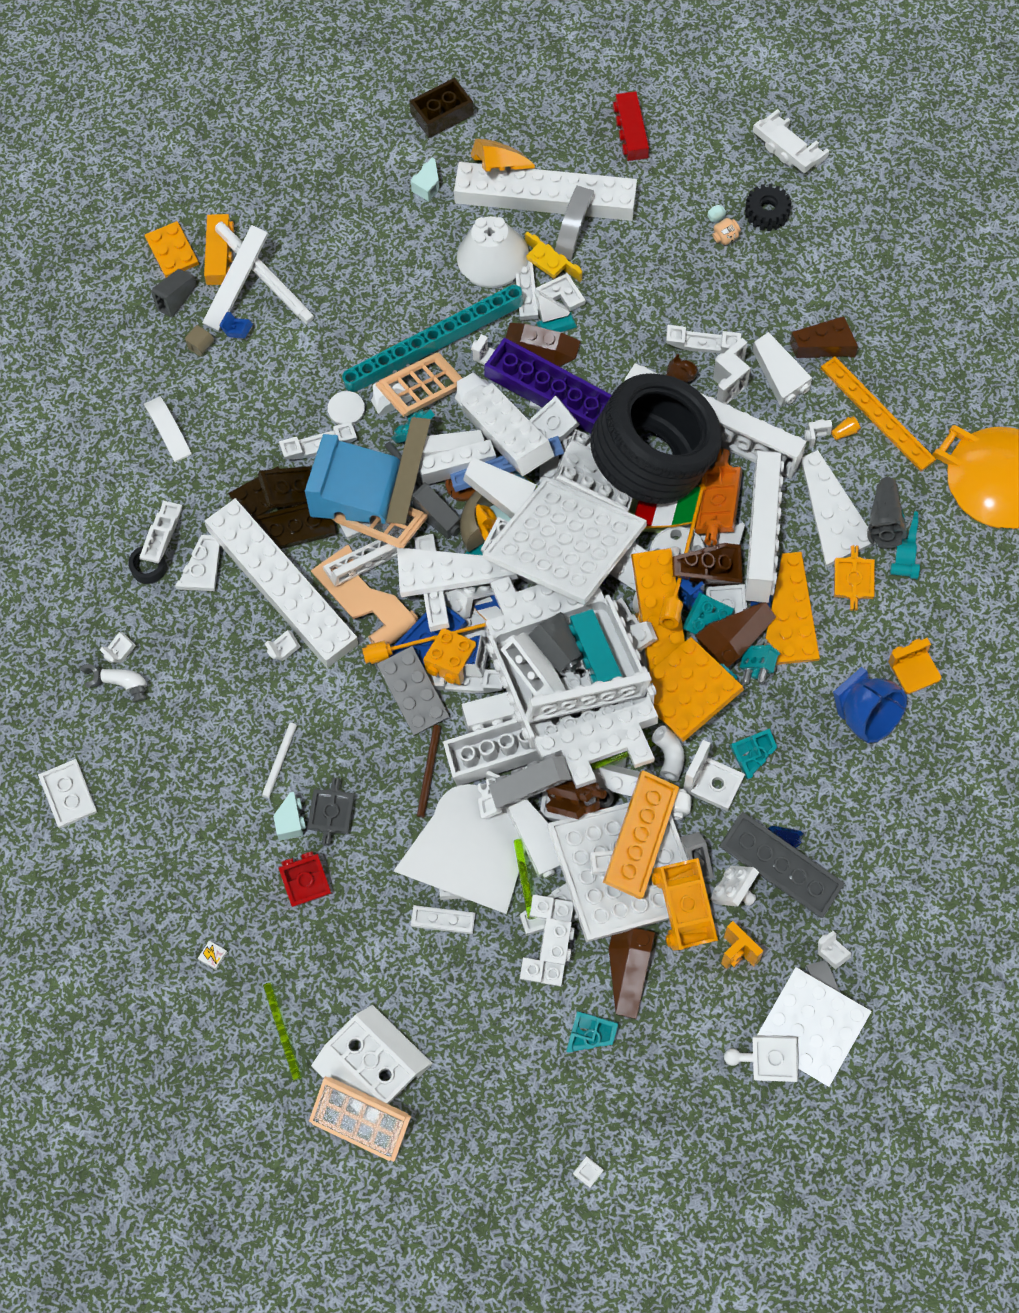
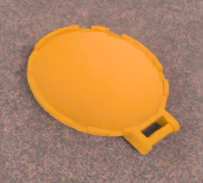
(984, 474)

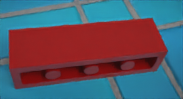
(631, 126)

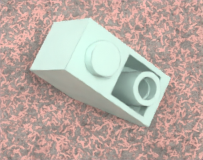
(426, 181)
(287, 818)

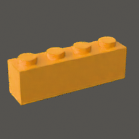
(217, 250)

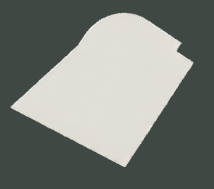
(466, 851)

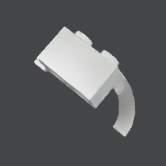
(624, 569)

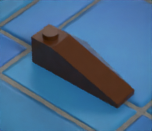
(712, 565)
(733, 635)

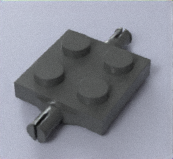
(331, 811)

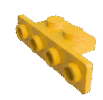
(548, 260)

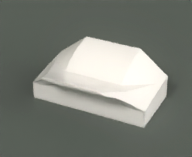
(468, 386)
(382, 404)

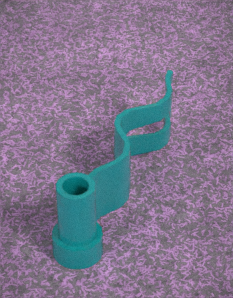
(906, 553)

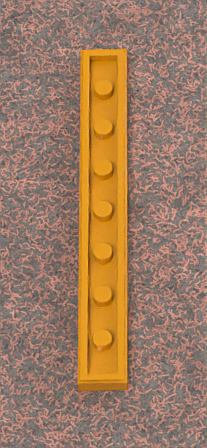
(878, 414)

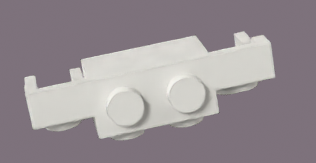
(787, 145)
(555, 941)

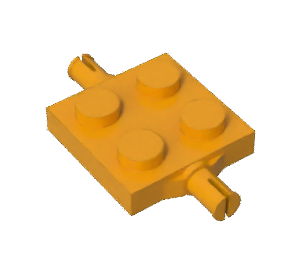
(854, 578)

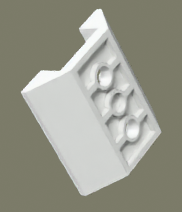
(581, 473)
(381, 1049)

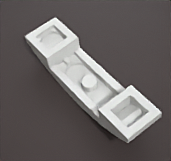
(700, 342)
(168, 429)
(308, 447)
(488, 683)

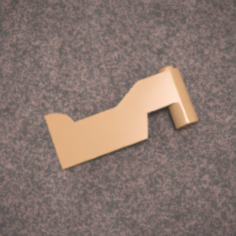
(361, 600)

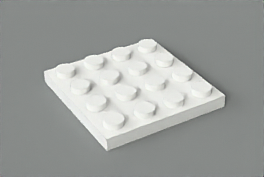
(821, 1021)

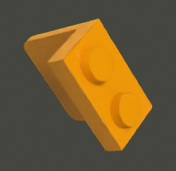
(449, 656)
(914, 666)

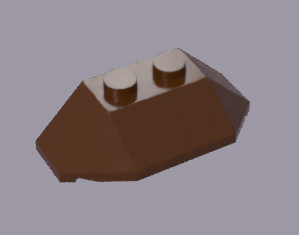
(546, 343)

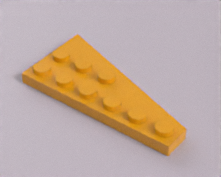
(793, 627)

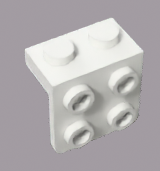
(461, 599)

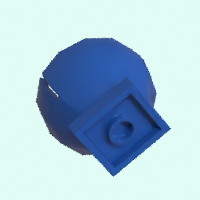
(870, 705)

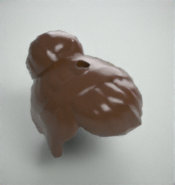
(682, 370)

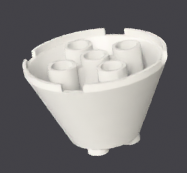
(492, 253)

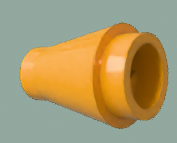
(846, 428)

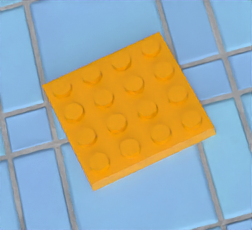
(691, 689)

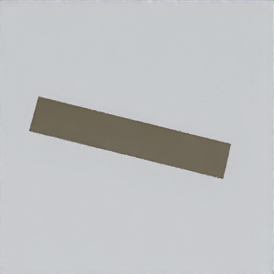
(408, 470)

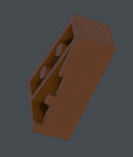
(824, 340)

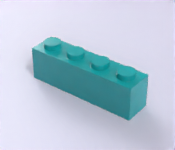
(593, 647)

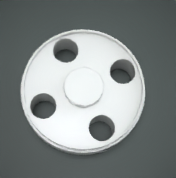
(665, 541)

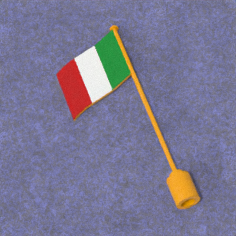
(672, 515)

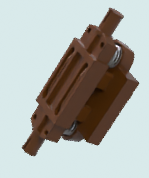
(574, 802)

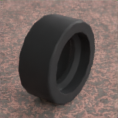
(146, 578)

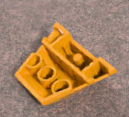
(499, 156)

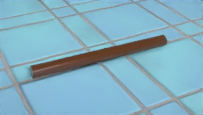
(428, 771)

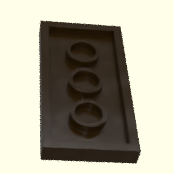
(295, 526)

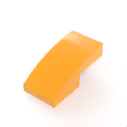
(485, 519)

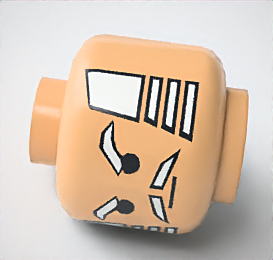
(726, 231)

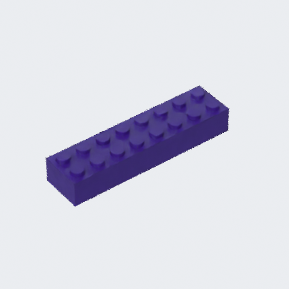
(542, 381)

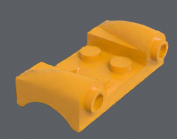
(686, 904)

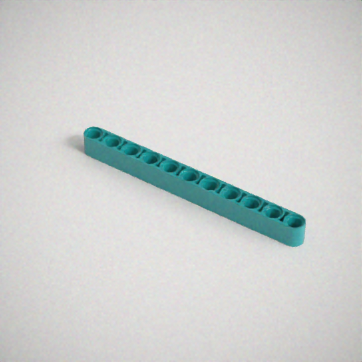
(459, 329)

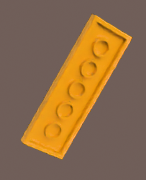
(653, 584)
(641, 835)

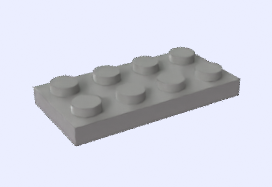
(412, 690)

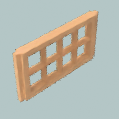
(397, 402)

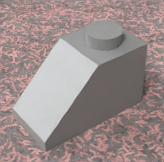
(696, 847)

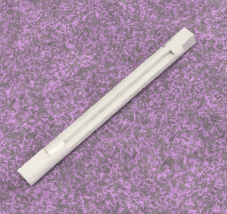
(267, 276)

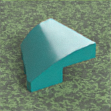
(759, 748)
(599, 1033)

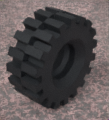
(768, 218)

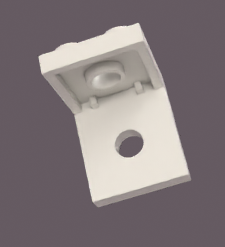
(705, 771)

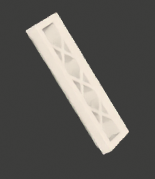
(360, 563)

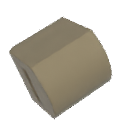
(199, 340)

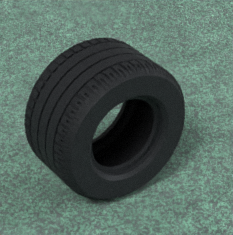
(672, 412)

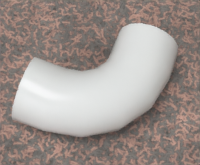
(672, 752)

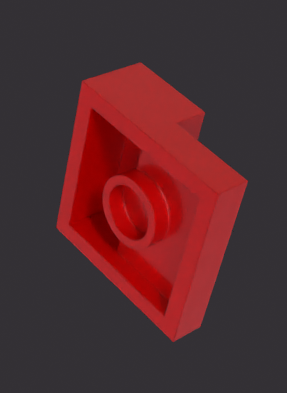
(304, 878)

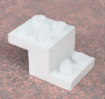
(731, 372)

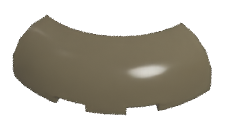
(469, 526)

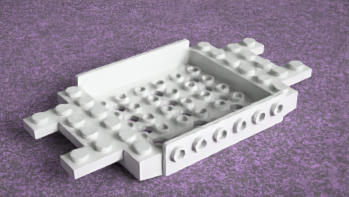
(594, 733)

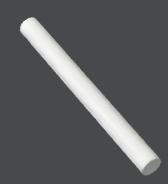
(279, 760)

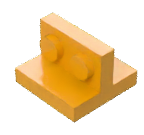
(741, 946)

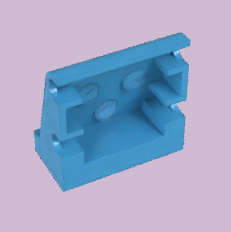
(350, 481)

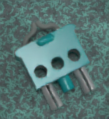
(758, 661)

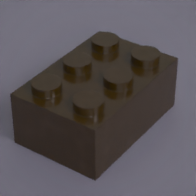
(441, 107)

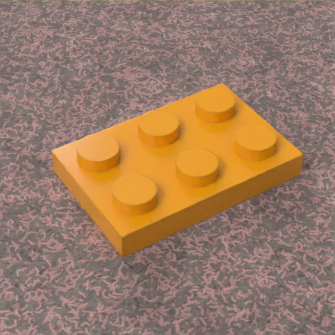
(171, 249)

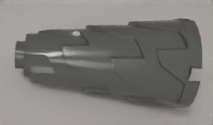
(886, 518)

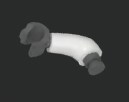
(130, 680)

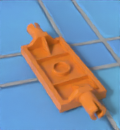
(719, 500)

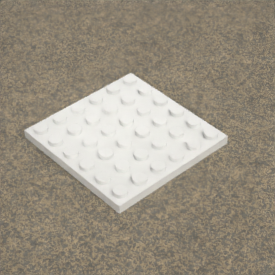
(565, 540)
(600, 907)

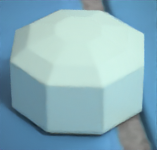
(716, 213)

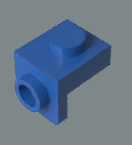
(235, 327)

